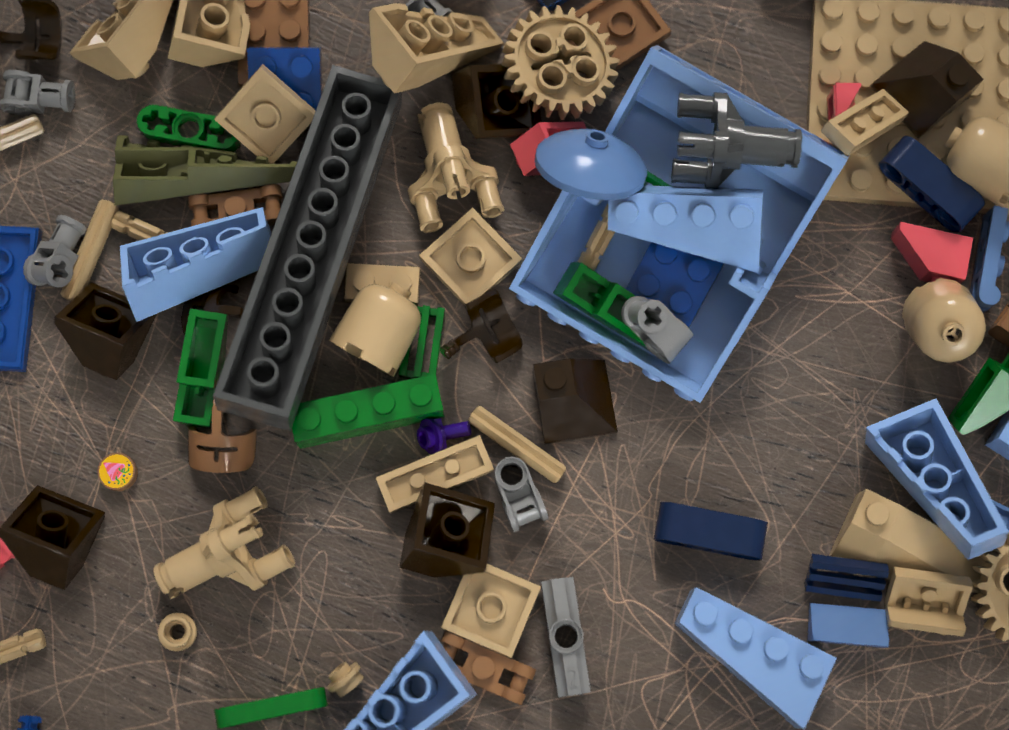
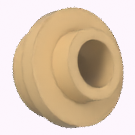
(166, 627)
(344, 678)

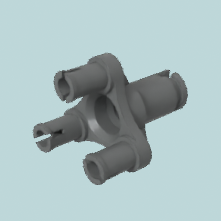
(730, 143)

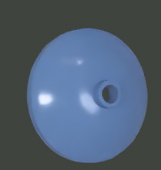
(591, 164)

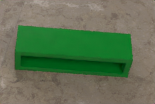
(367, 411)

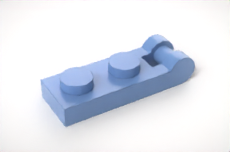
(989, 261)

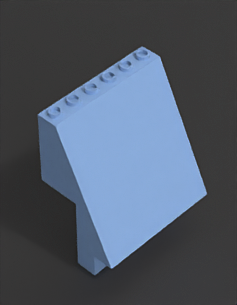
(651, 127)

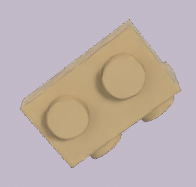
(927, 601)

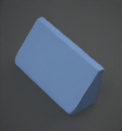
(848, 625)

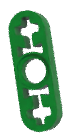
(180, 117)
(270, 707)

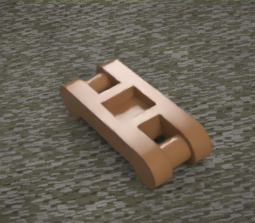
(236, 202)
(486, 666)

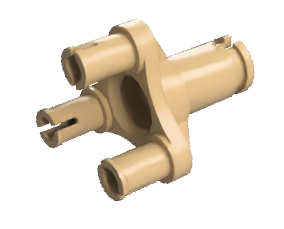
(449, 170)
(224, 550)

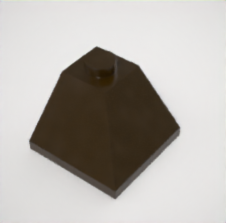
(929, 85)
(489, 105)
(102, 330)
(573, 399)
(447, 533)
(51, 535)

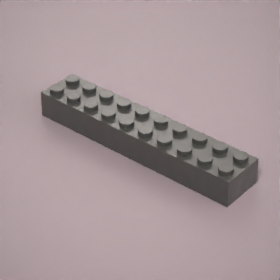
(308, 250)

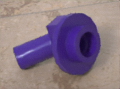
(437, 434)

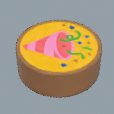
(117, 472)

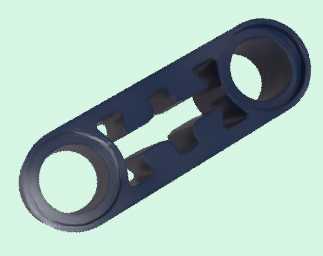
(931, 184)
(710, 531)

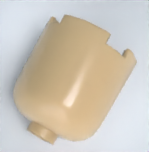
(982, 157)
(937, 312)
(379, 326)

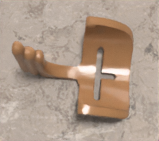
(228, 461)

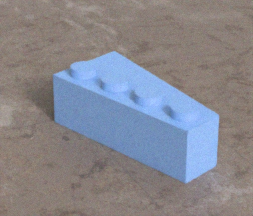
(695, 220)
(191, 261)
(938, 474)
(768, 660)
(418, 692)

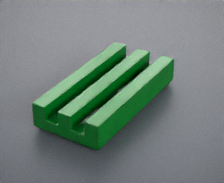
(426, 312)

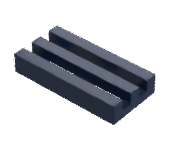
(844, 582)

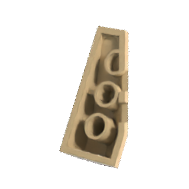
(209, 32)

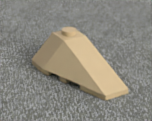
(125, 39)
(423, 46)
(898, 537)

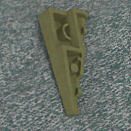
(170, 172)

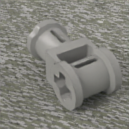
(31, 93)
(55, 255)

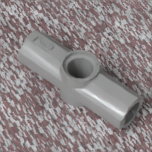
(568, 663)

